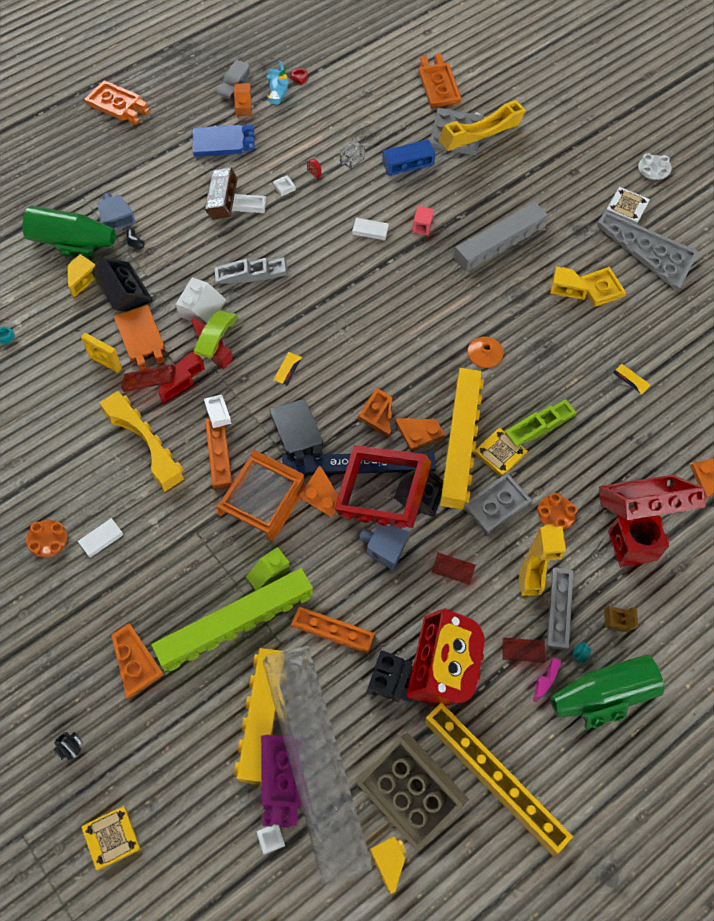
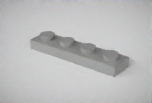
(560, 609)

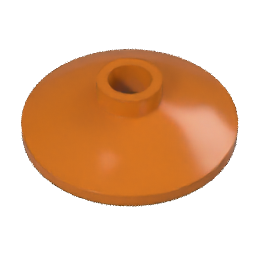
(482, 357)

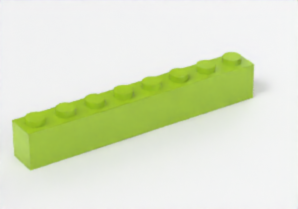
(232, 619)

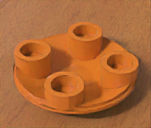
(557, 511)
(46, 538)

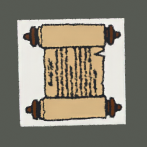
(628, 205)

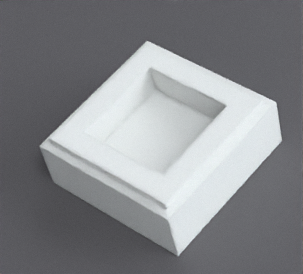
(284, 185)
(270, 839)

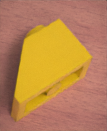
(80, 274)
(568, 283)
(389, 861)

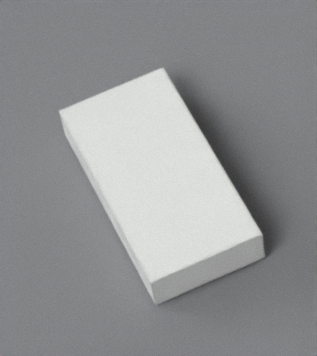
(249, 203)
(370, 228)
(217, 411)
(100, 537)

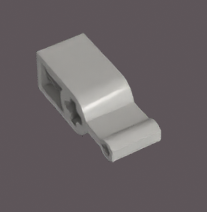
(237, 74)

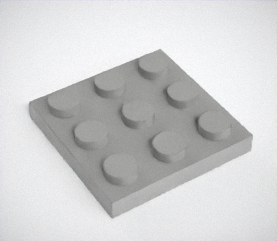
(447, 116)

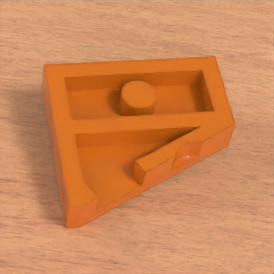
(378, 412)
(419, 432)
(320, 493)

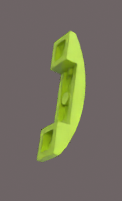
(213, 332)

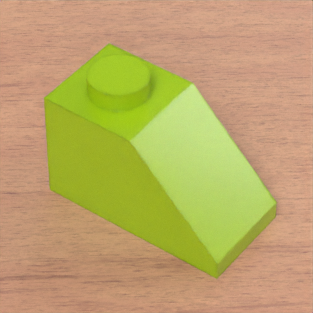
(268, 569)

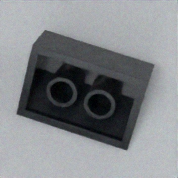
(121, 284)

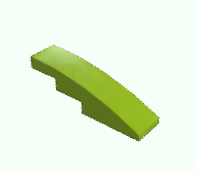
(540, 423)

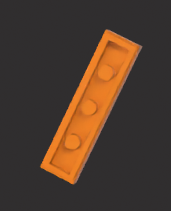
(218, 456)
(333, 630)

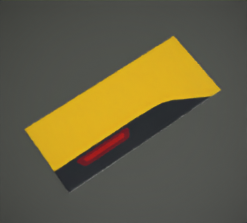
(287, 368)
(631, 379)

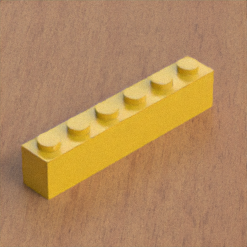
(258, 722)

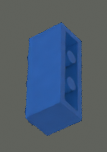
(408, 157)

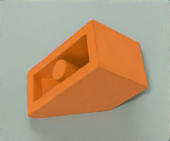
(242, 99)

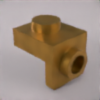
(620, 619)

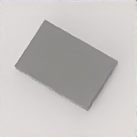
(497, 503)

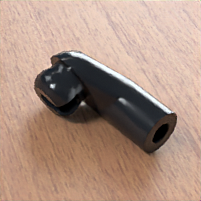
(133, 241)

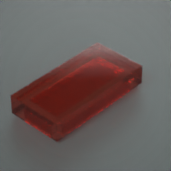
(453, 568)
(523, 650)

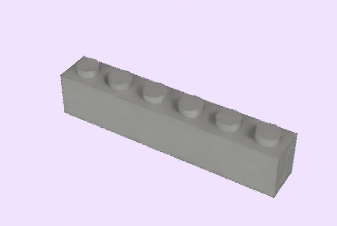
(500, 236)

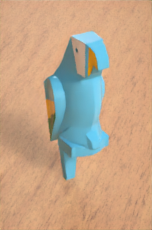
(278, 84)

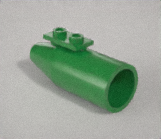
(67, 231)
(608, 692)

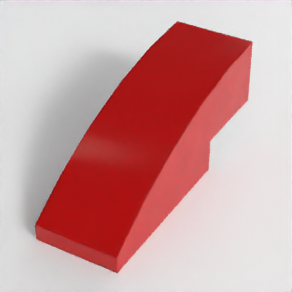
(223, 355)
(185, 370)

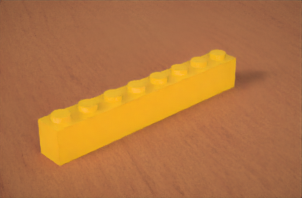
(461, 439)
(498, 780)

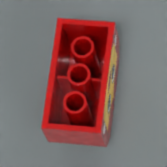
(447, 659)

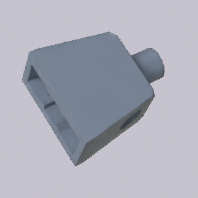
(115, 212)
(385, 544)

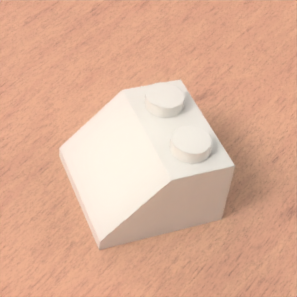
(199, 301)

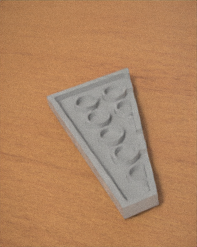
(660, 254)

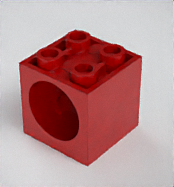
(631, 552)

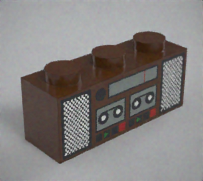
(221, 193)

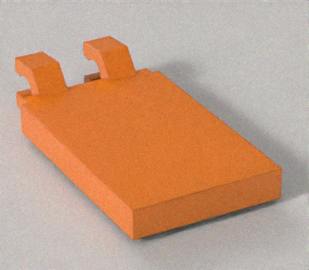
(438, 82)
(117, 102)
(140, 335)

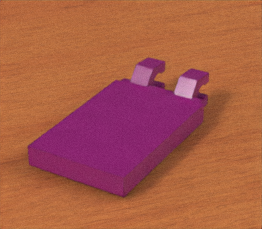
(277, 784)

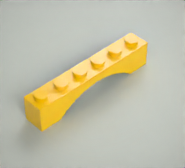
(458, 134)
(120, 413)
(547, 546)

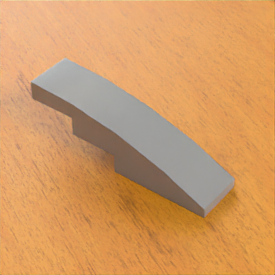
(246, 271)

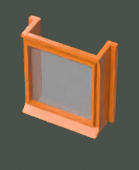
(263, 494)

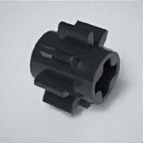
(67, 746)

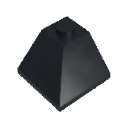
(431, 494)

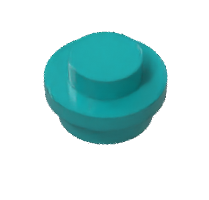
(6, 335)
(582, 652)

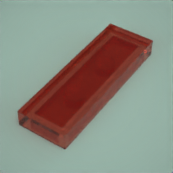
(148, 378)

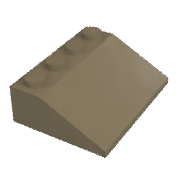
(412, 791)

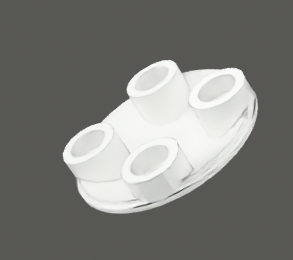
(655, 166)

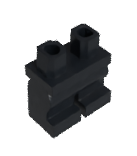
(390, 677)

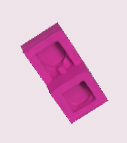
(544, 683)

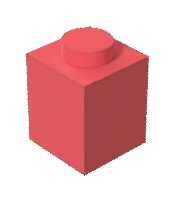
(423, 220)

